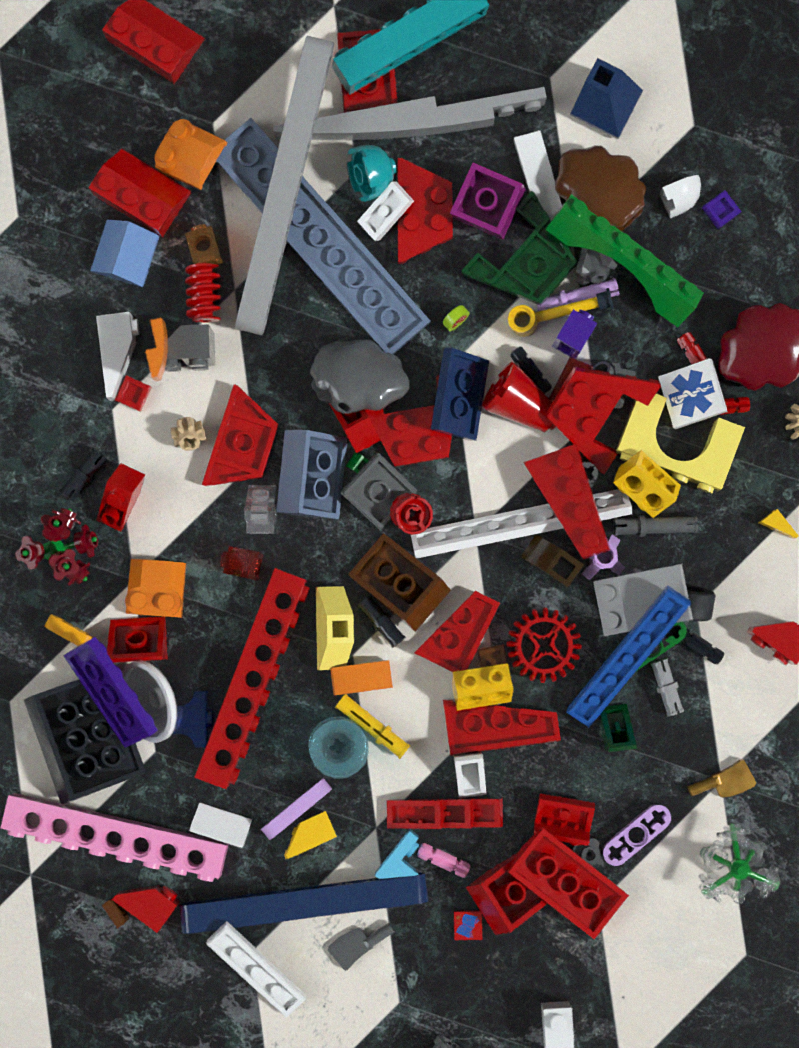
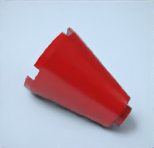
(518, 399)

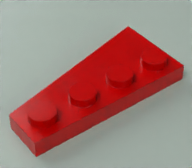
(569, 494)
(497, 728)

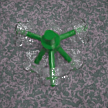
(739, 868)

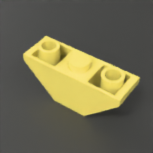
(333, 627)

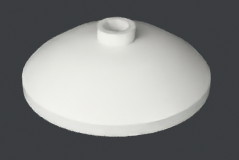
(154, 696)

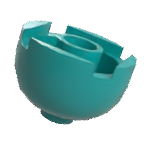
(370, 171)

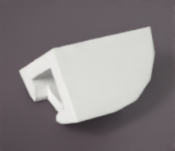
(681, 195)

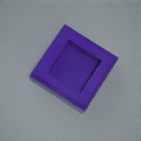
(721, 209)

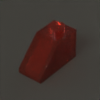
(242, 563)

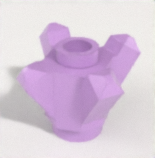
(605, 560)

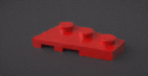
(460, 635)

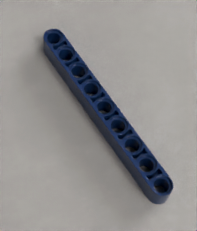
(303, 903)

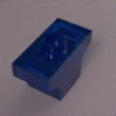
(195, 719)

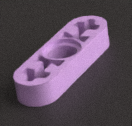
(296, 809)
(647, 815)

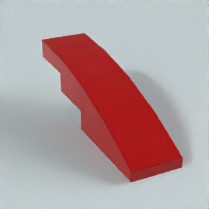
(445, 813)

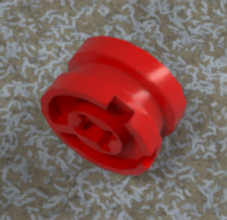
(400, 513)

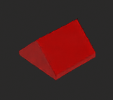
(137, 639)

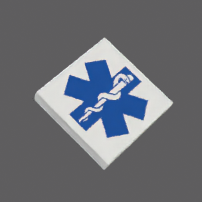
(692, 393)

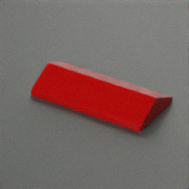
(567, 882)

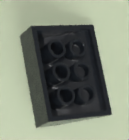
(79, 743)

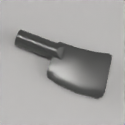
(355, 943)

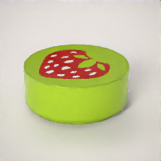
(455, 317)

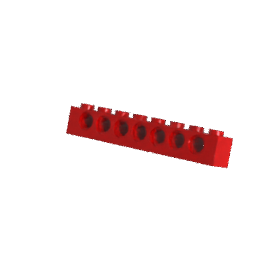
(210, 768)

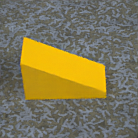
(778, 523)

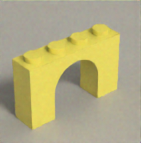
(706, 470)

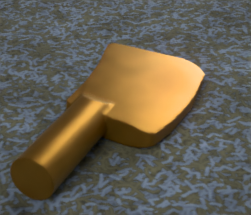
(727, 782)

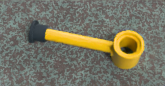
(602, 301)

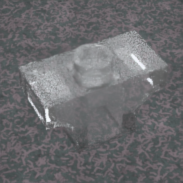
(260, 509)

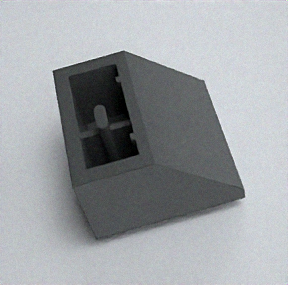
(191, 347)

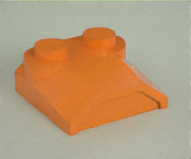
(188, 153)
(156, 588)

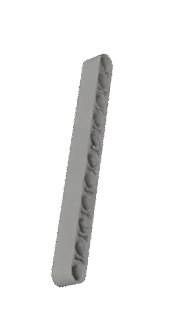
(284, 185)

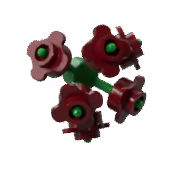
(59, 554)

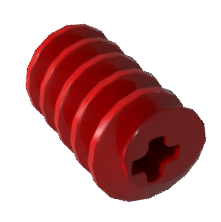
(202, 292)

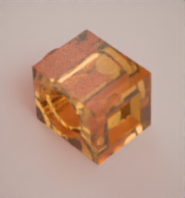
(212, 254)

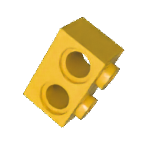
(648, 481)
(482, 686)

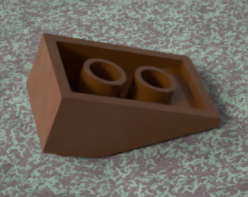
(400, 582)

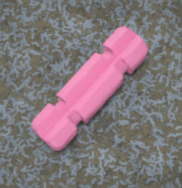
(443, 860)

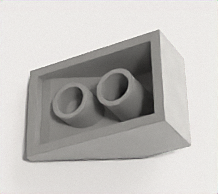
(627, 597)

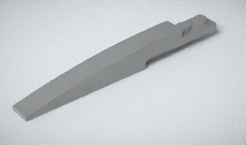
(422, 117)

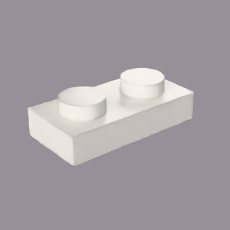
(385, 211)

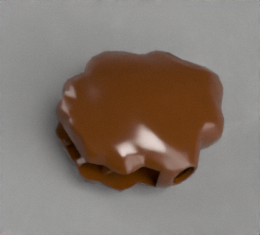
(603, 183)

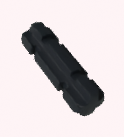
(519, 356)
(701, 646)

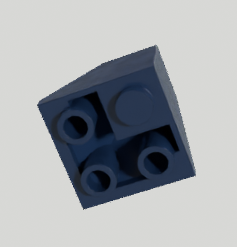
(606, 99)

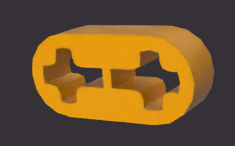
(67, 630)

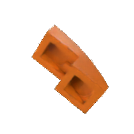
(158, 356)
(361, 677)

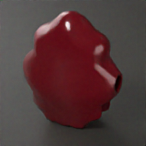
(762, 347)

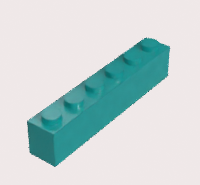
(403, 40)

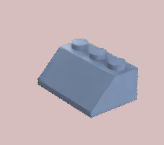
(311, 474)

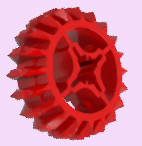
(562, 659)

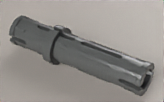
(654, 525)

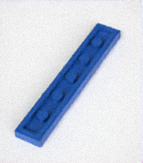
(628, 656)

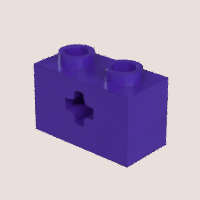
(574, 333)

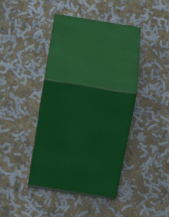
(617, 729)

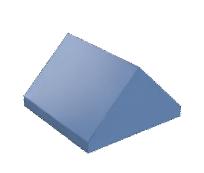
(125, 252)

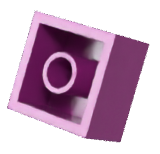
(487, 201)

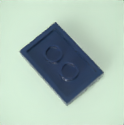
(460, 394)

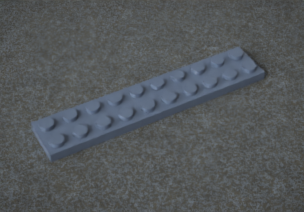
(327, 245)

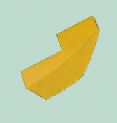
(310, 834)

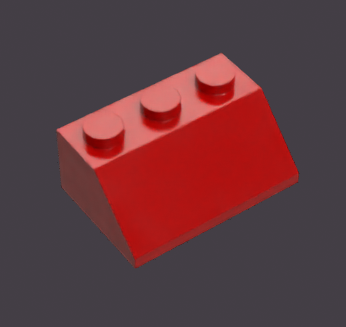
(152, 37)
(139, 191)

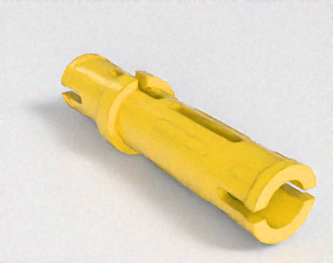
(372, 726)

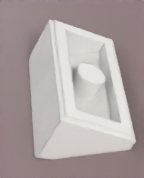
(220, 825)

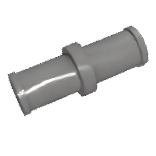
(667, 687)

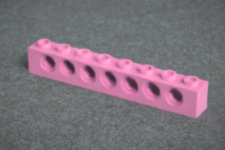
(16, 822)

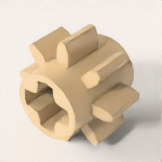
(188, 433)

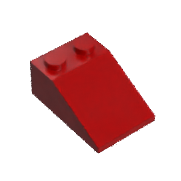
(504, 898)

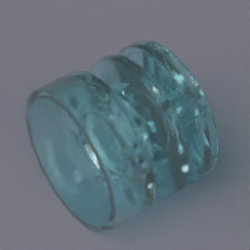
(352, 754)

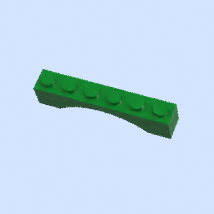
(669, 291)

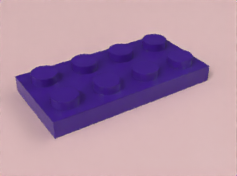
(110, 692)

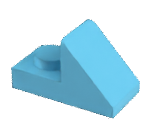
(394, 864)

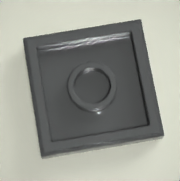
(375, 490)

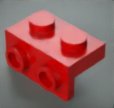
(565, 818)

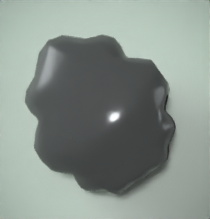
(357, 376)

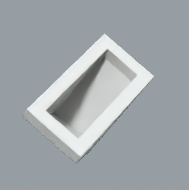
(470, 774)

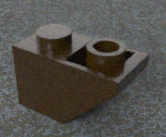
(552, 561)

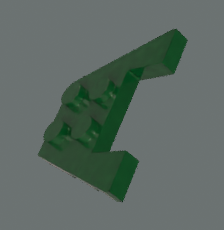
(537, 264)

